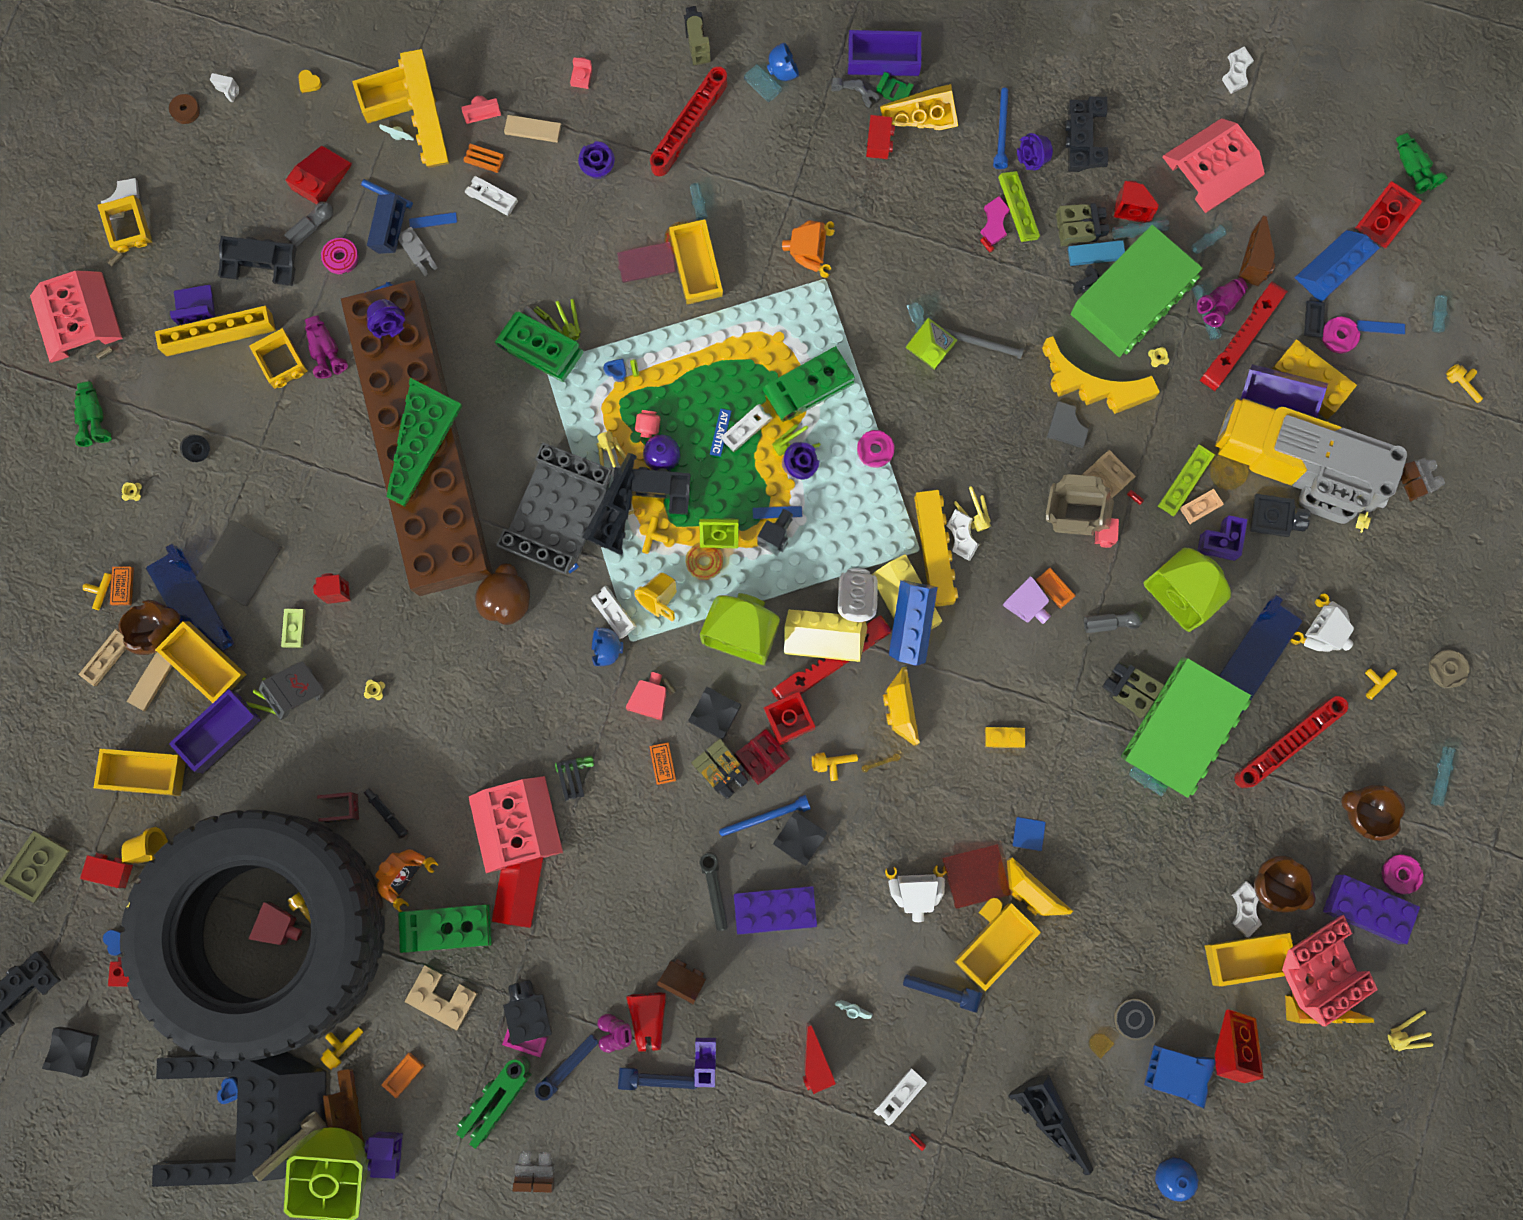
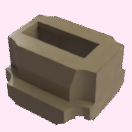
(1079, 491)

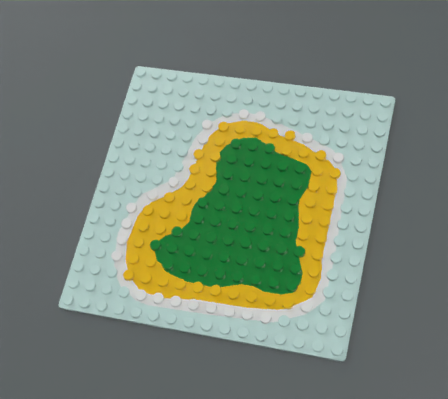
(723, 362)

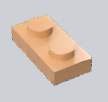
(1201, 506)

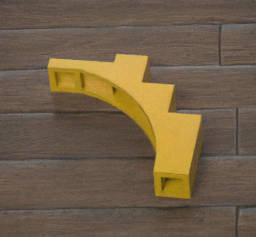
(1092, 389)

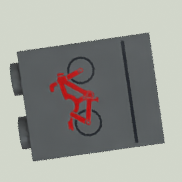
(290, 689)

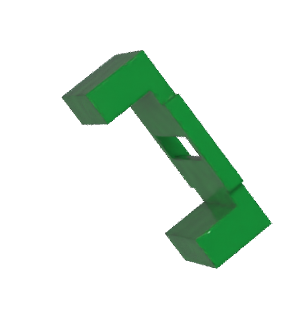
(886, 86)

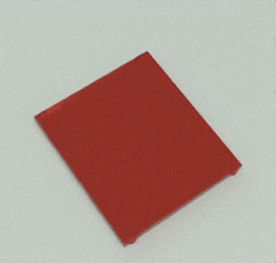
(976, 876)

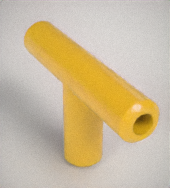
(651, 535)
(100, 591)
(1379, 683)

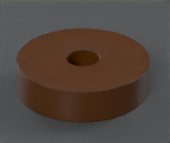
(179, 103)

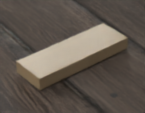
(532, 128)
(104, 659)
(150, 682)

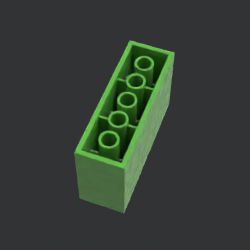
(1136, 291)
(1186, 727)

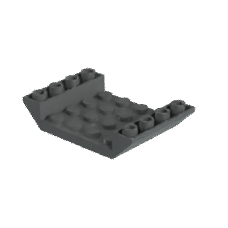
(556, 509)

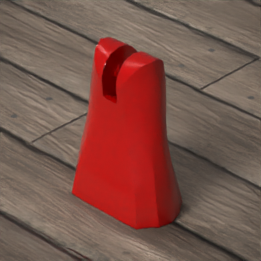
(647, 1018)

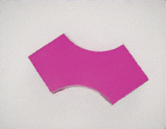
(995, 212)

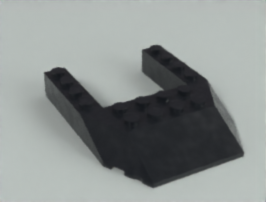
(271, 1105)

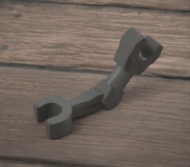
(837, 85)

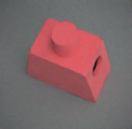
(649, 698)
(274, 926)

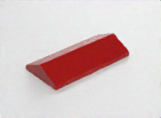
(517, 893)

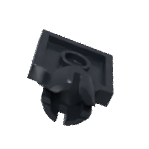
(1277, 516)
(526, 1014)

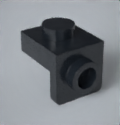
(1083, 285)

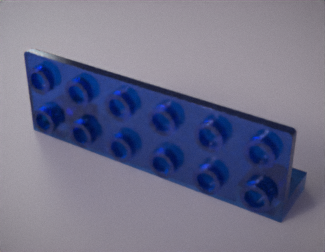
(186, 595)
(1261, 647)

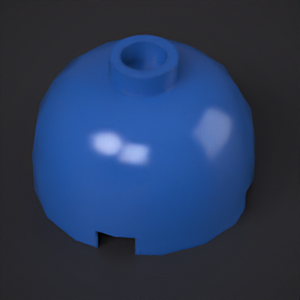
(782, 64)
(605, 646)
(1176, 1179)

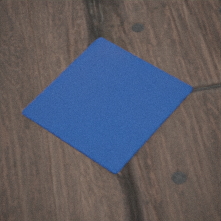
(1029, 834)

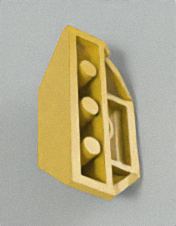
(900, 707)
(1033, 892)

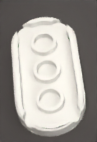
(857, 595)

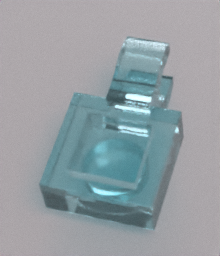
(916, 313)

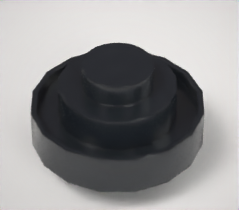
(194, 448)

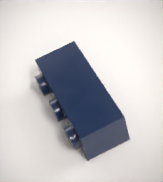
(386, 223)

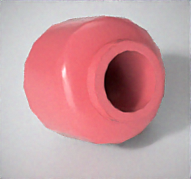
(647, 423)

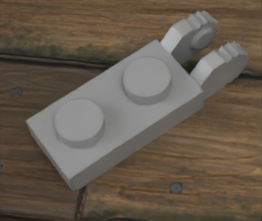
(416, 249)

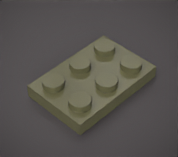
(34, 866)

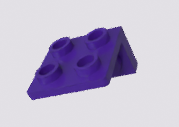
(193, 305)

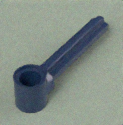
(967, 999)
(566, 1067)
(630, 1079)

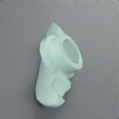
(396, 132)
(853, 1010)

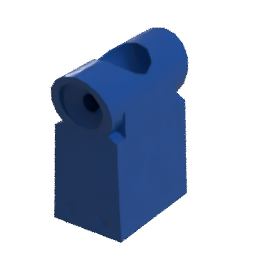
(1180, 1074)

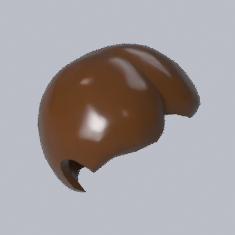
(503, 596)
(147, 626)
(1374, 811)
(1284, 885)

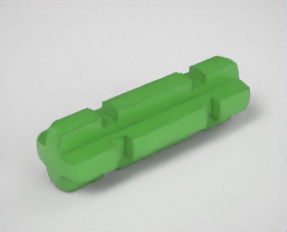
(587, 761)

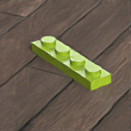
(1019, 206)
(1186, 480)

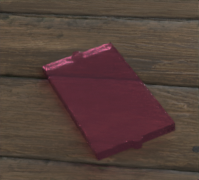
(646, 262)

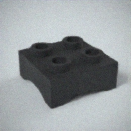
(714, 713)
(800, 838)
(71, 1051)

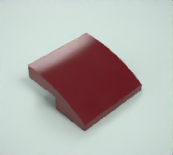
(761, 757)

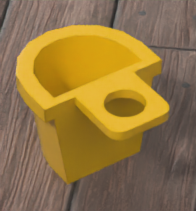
(657, 594)
(143, 847)

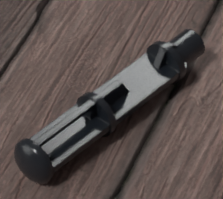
(385, 813)

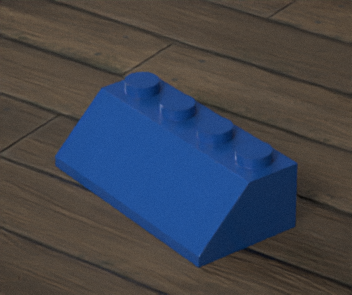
(1336, 264)
(912, 622)

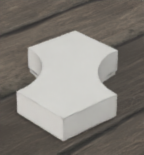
(1236, 77)
(124, 189)
(961, 528)
(1246, 918)

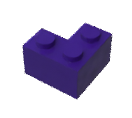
(1227, 542)
(384, 1154)

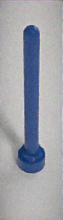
(1001, 160)
(800, 804)

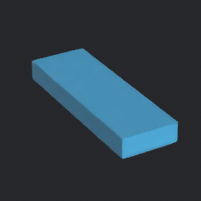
(1095, 253)

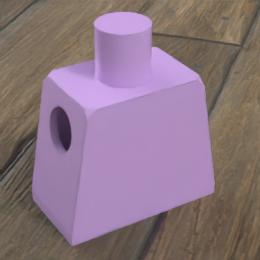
(1028, 602)

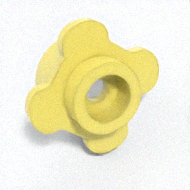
(1158, 352)
(126, 489)
(1363, 521)
(370, 685)

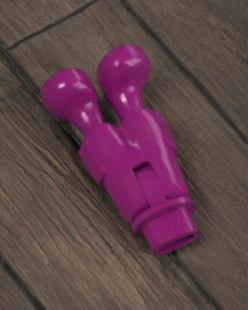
(1224, 298)
(323, 345)
(620, 1033)

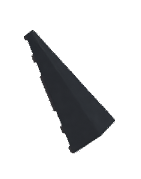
(610, 518)
(1044, 1105)

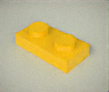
(1004, 737)

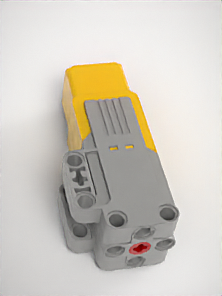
(1322, 459)

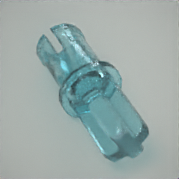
(698, 201)
(1208, 239)
(1439, 313)
(1148, 781)

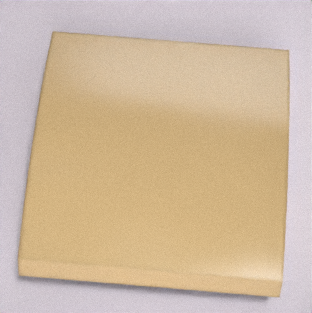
(1112, 471)

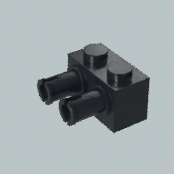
(774, 535)

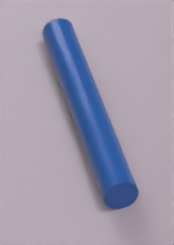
(369, 185)

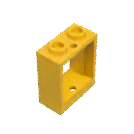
(118, 206)
(271, 343)

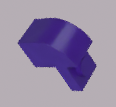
(705, 1062)

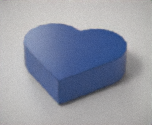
(616, 370)
(112, 939)
(229, 1090)

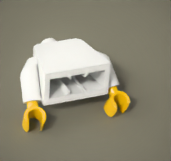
(1329, 629)
(917, 892)

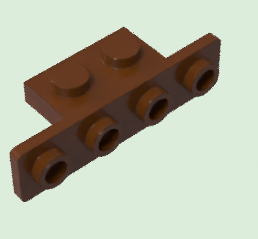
(342, 1107)

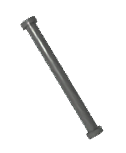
(986, 343)

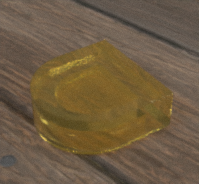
(1100, 1044)

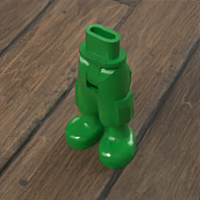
(1417, 163)
(86, 412)

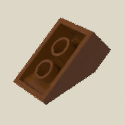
(1258, 255)
(682, 980)

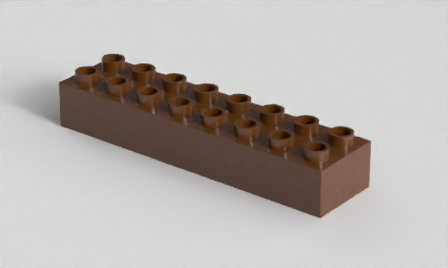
(440, 523)

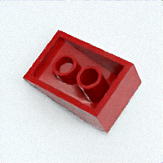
(318, 175)
(1388, 214)
(1239, 1049)
(817, 1072)

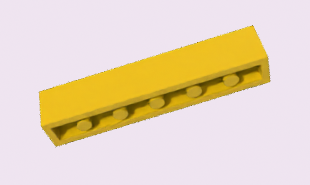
(424, 108)
(215, 331)
(934, 546)

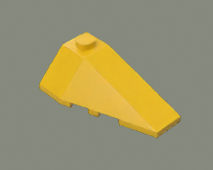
(926, 109)
(1297, 1015)

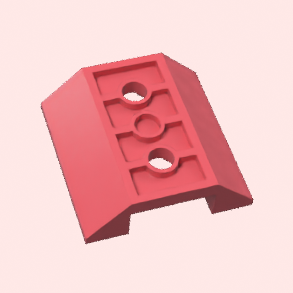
(1227, 170)
(85, 305)
(529, 819)
(1330, 988)

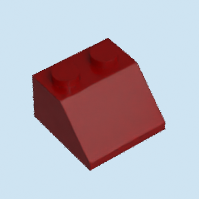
(1135, 203)
(789, 718)

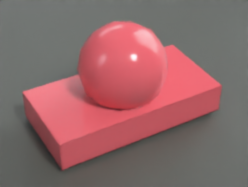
(480, 109)

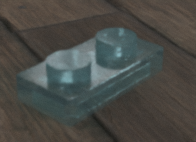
(762, 83)

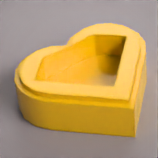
(308, 81)
(991, 909)

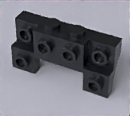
(1080, 134)
(257, 254)
(662, 485)
(21, 981)

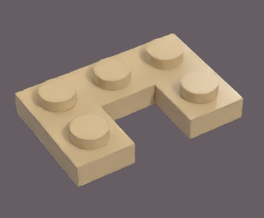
(448, 1012)

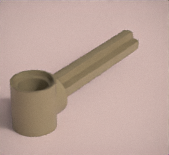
(309, 1124)

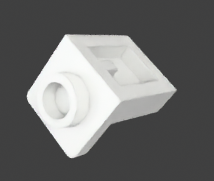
(226, 85)

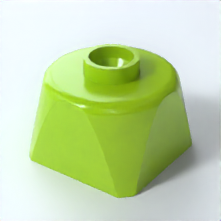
(1189, 587)
(740, 627)
(326, 1176)

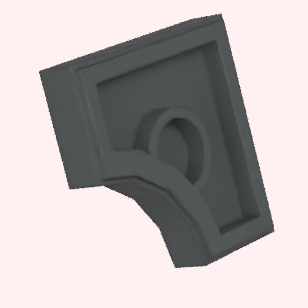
(1066, 427)

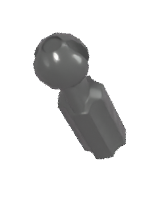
(308, 224)
(1109, 622)

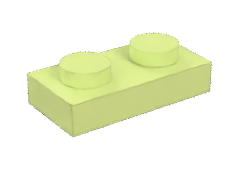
(293, 628)

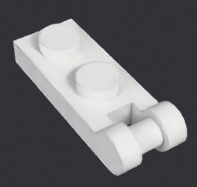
(491, 196)
(746, 428)
(613, 612)
(900, 1096)

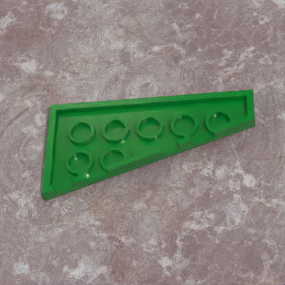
(421, 432)

